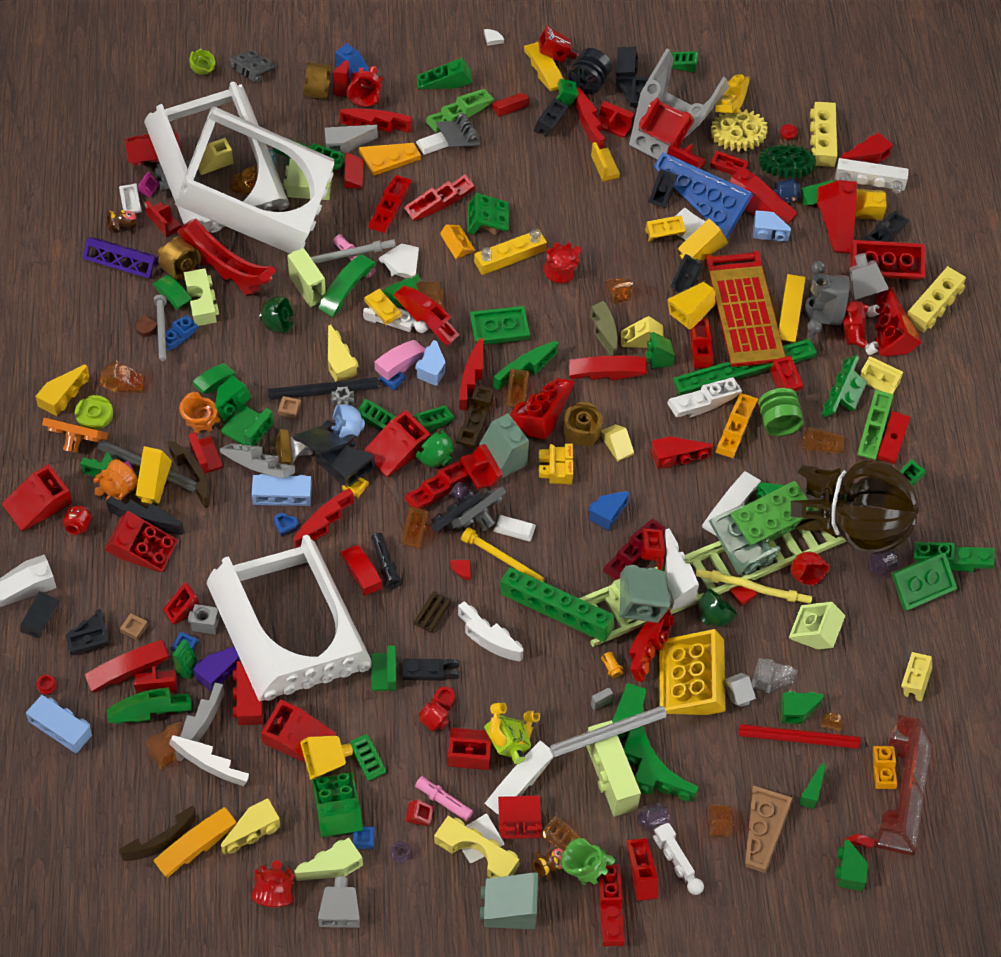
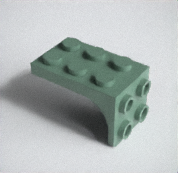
(741, 554)

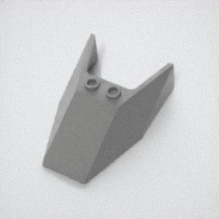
(657, 87)

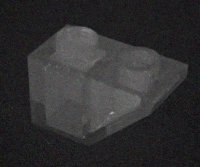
(772, 676)

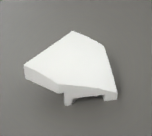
(401, 260)

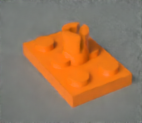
(74, 433)

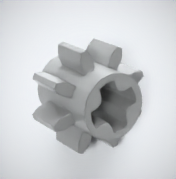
(342, 396)

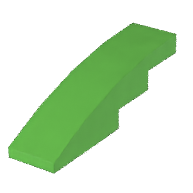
(467, 104)
(875, 424)

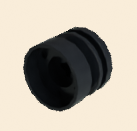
(590, 70)

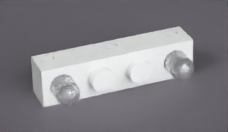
(872, 174)

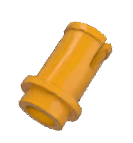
(613, 667)

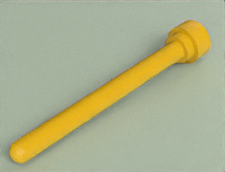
(471, 537)

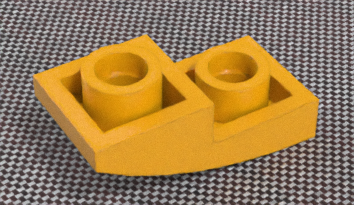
(884, 767)

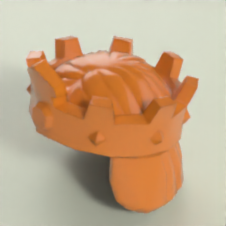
(198, 412)
(116, 480)

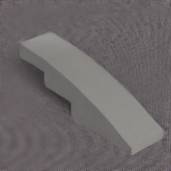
(254, 459)
(196, 726)

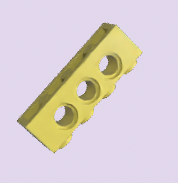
(824, 133)
(936, 298)

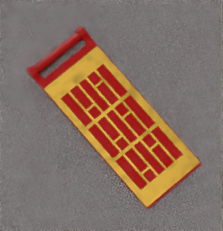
(745, 309)

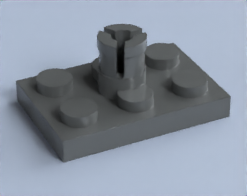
(479, 511)

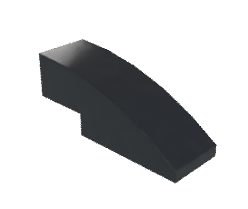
(887, 228)

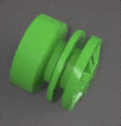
(780, 412)

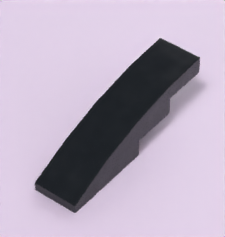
(152, 515)

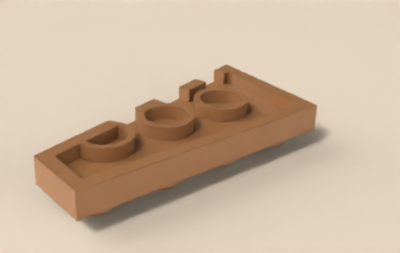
(765, 826)

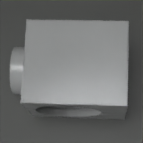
(207, 626)
(739, 689)

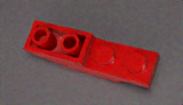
(425, 308)
(649, 639)
(611, 907)

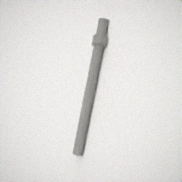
(377, 246)

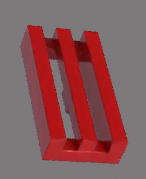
(728, 166)

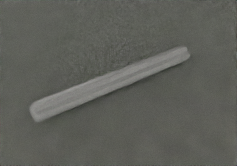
(608, 731)

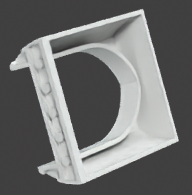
(268, 191)
(278, 229)
(268, 665)

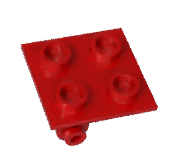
(519, 817)

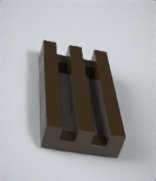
(439, 599)

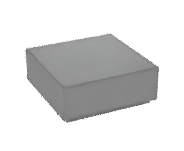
(601, 699)

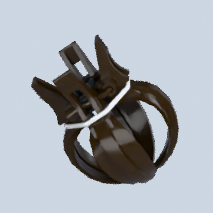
(862, 527)

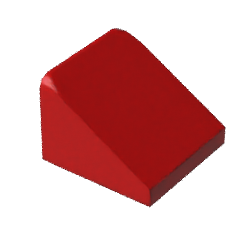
(419, 813)

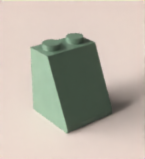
(507, 444)
(643, 594)
(510, 901)

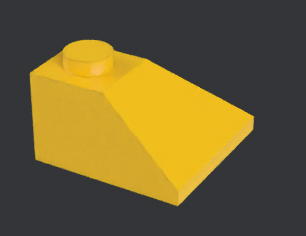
(870, 204)

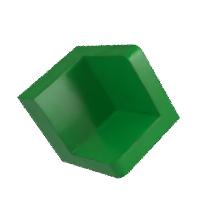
(567, 92)

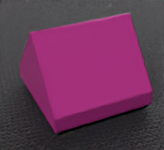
(148, 185)

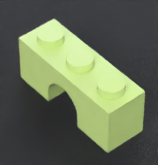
(199, 285)

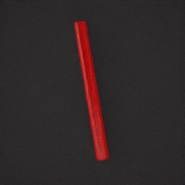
(799, 736)

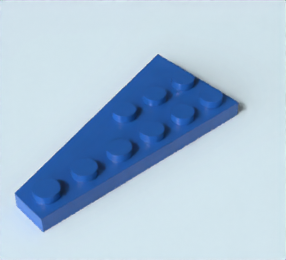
(707, 193)

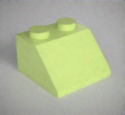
(817, 625)

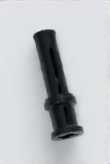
(387, 567)

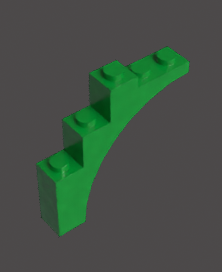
(652, 771)

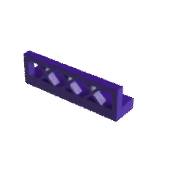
(121, 250)

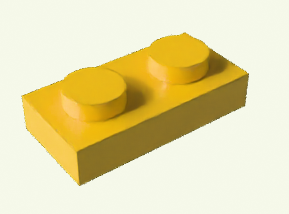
(382, 307)

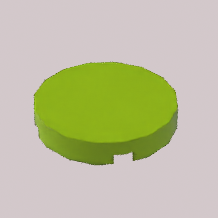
(94, 412)

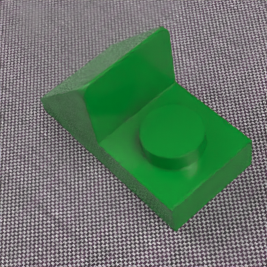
(94, 467)

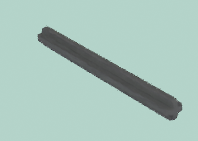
(135, 460)

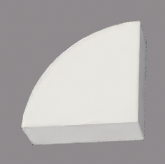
(493, 37)

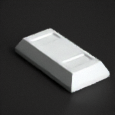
(432, 143)
(130, 198)
(514, 528)

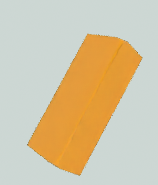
(457, 241)

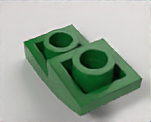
(173, 291)
(210, 379)

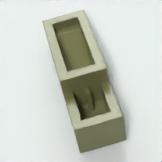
(604, 327)

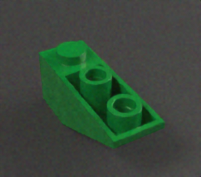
(448, 76)

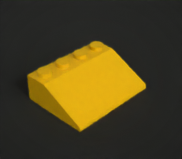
(693, 674)

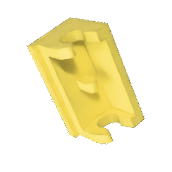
(881, 376)
(917, 675)

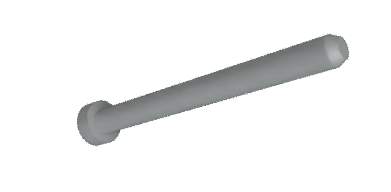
(160, 301)

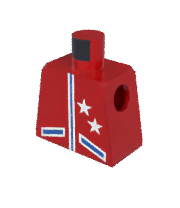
(556, 45)

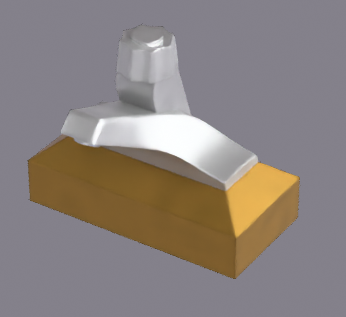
(288, 449)

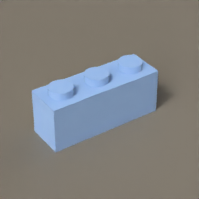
(281, 491)
(59, 723)

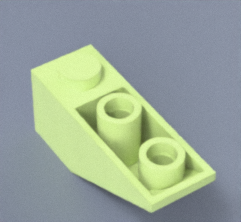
(335, 862)

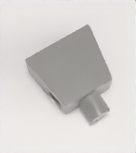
(866, 278)
(339, 906)

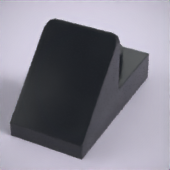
(663, 188)

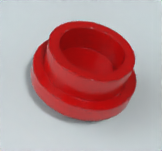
(788, 131)
(46, 684)

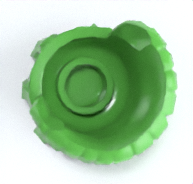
(585, 860)

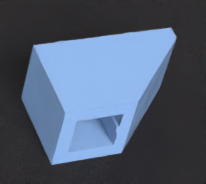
(770, 227)
(432, 365)

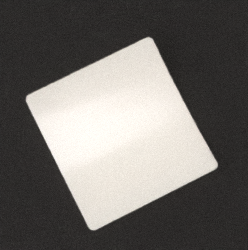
(690, 221)
(488, 831)

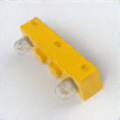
(510, 252)

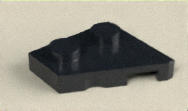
(631, 88)
(88, 635)

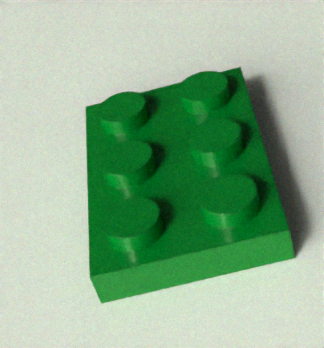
(500, 325)
(924, 581)

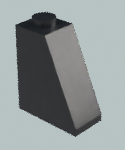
(347, 464)

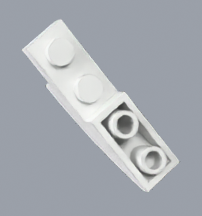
(706, 399)
(491, 638)

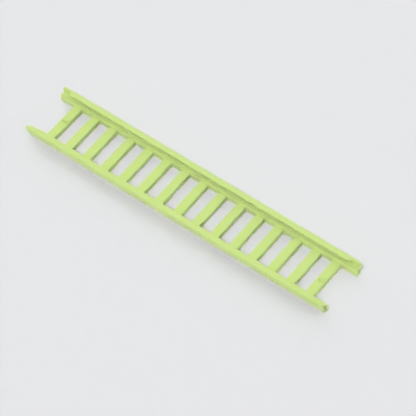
(712, 551)

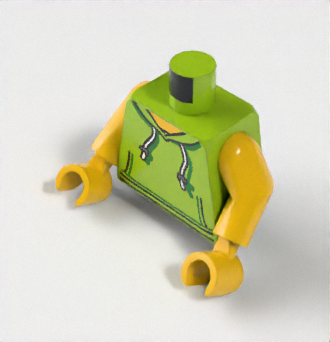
(510, 735)

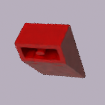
(398, 443)
(37, 498)
(140, 543)
(289, 727)

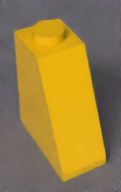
(703, 241)
(692, 304)
(152, 475)

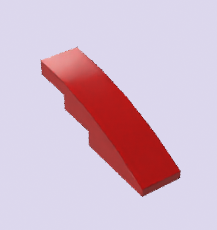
(588, 117)
(383, 119)
(438, 199)
(390, 203)
(608, 366)
(472, 372)
(437, 486)
(319, 522)
(126, 665)

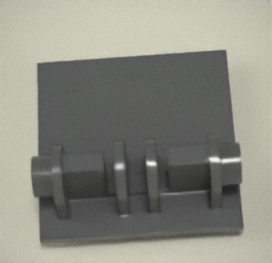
(251, 65)
(459, 132)

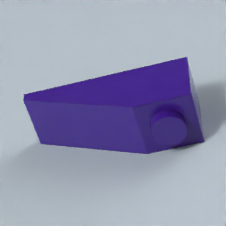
(216, 667)

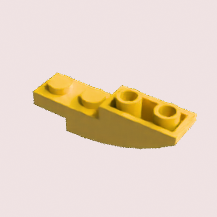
(734, 96)

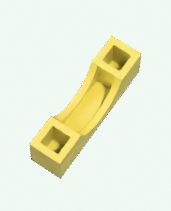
(455, 836)

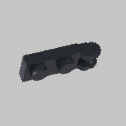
(430, 669)

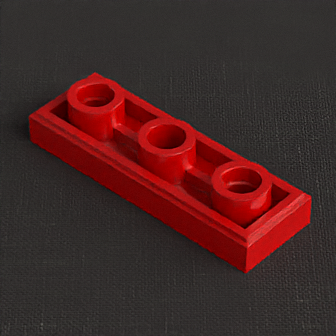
(893, 437)

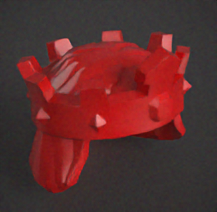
(365, 87)
(561, 262)
(273, 886)

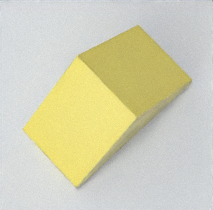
(617, 441)

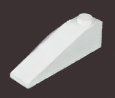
(679, 576)
(26, 581)

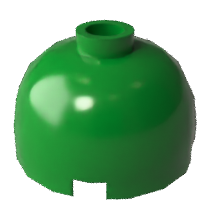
(436, 450)

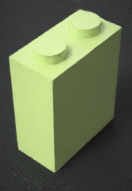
(297, 184)
(306, 277)

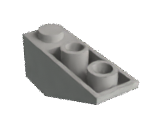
(350, 137)

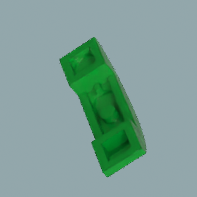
(344, 283)

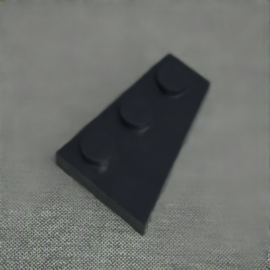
(455, 510)

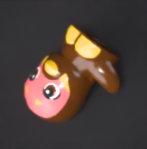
(121, 219)
(549, 863)

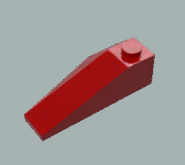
(763, 196)
(838, 210)
(894, 328)
(542, 411)

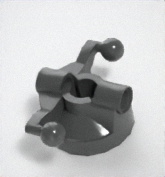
(828, 299)

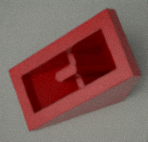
(181, 604)

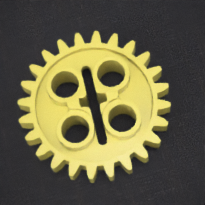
(739, 130)

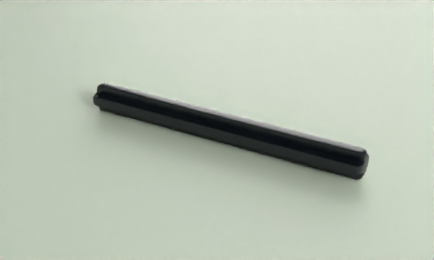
(323, 388)

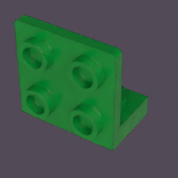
(487, 212)
(248, 426)

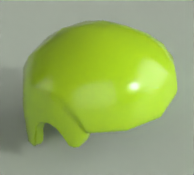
(202, 62)

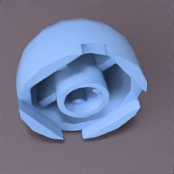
(347, 421)

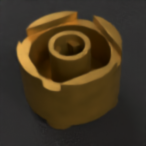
(316, 80)
(178, 258)
(583, 424)

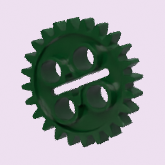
(787, 161)

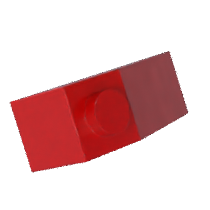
(642, 869)

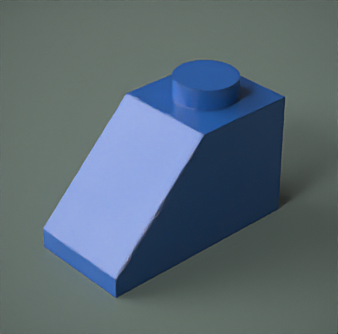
(353, 56)
(608, 508)

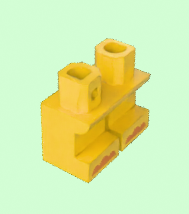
(560, 464)

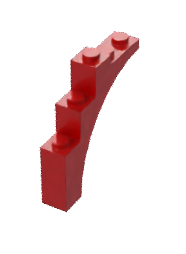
(227, 264)

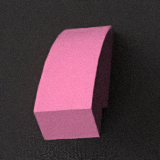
(399, 359)

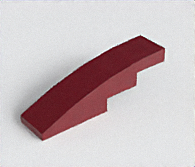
(631, 552)

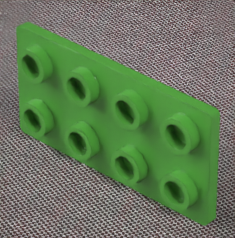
(769, 515)

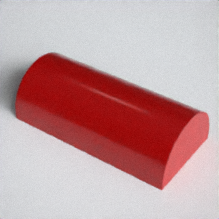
(893, 258)

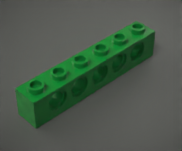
(557, 604)

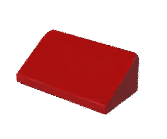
(341, 79)
(510, 104)
(353, 171)

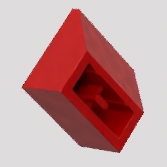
(469, 749)

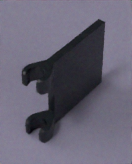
(323, 439)

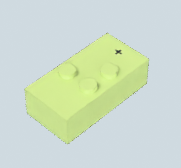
(614, 773)

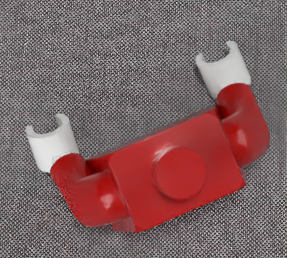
(856, 325)

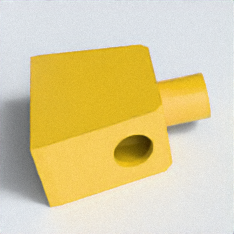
(324, 754)

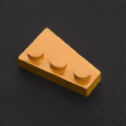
(389, 157)

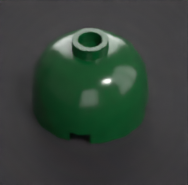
(277, 314)
(715, 610)

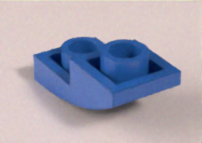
(180, 331)

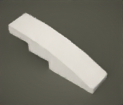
(735, 496)
(201, 756)
(522, 775)

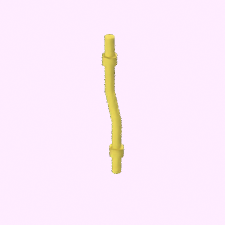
(790, 595)

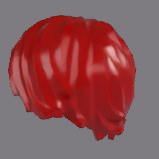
(809, 568)

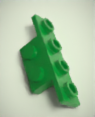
(846, 389)

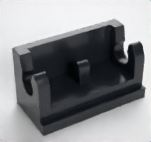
(627, 61)
(550, 116)
(686, 274)
(38, 614)

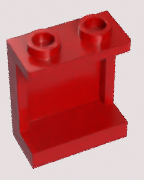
(665, 123)

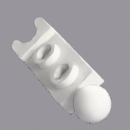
(405, 322)
(665, 839)

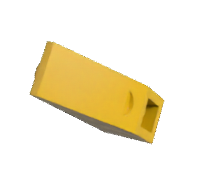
(59, 391)

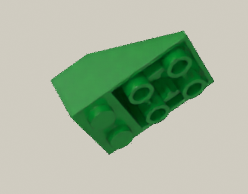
(337, 804)

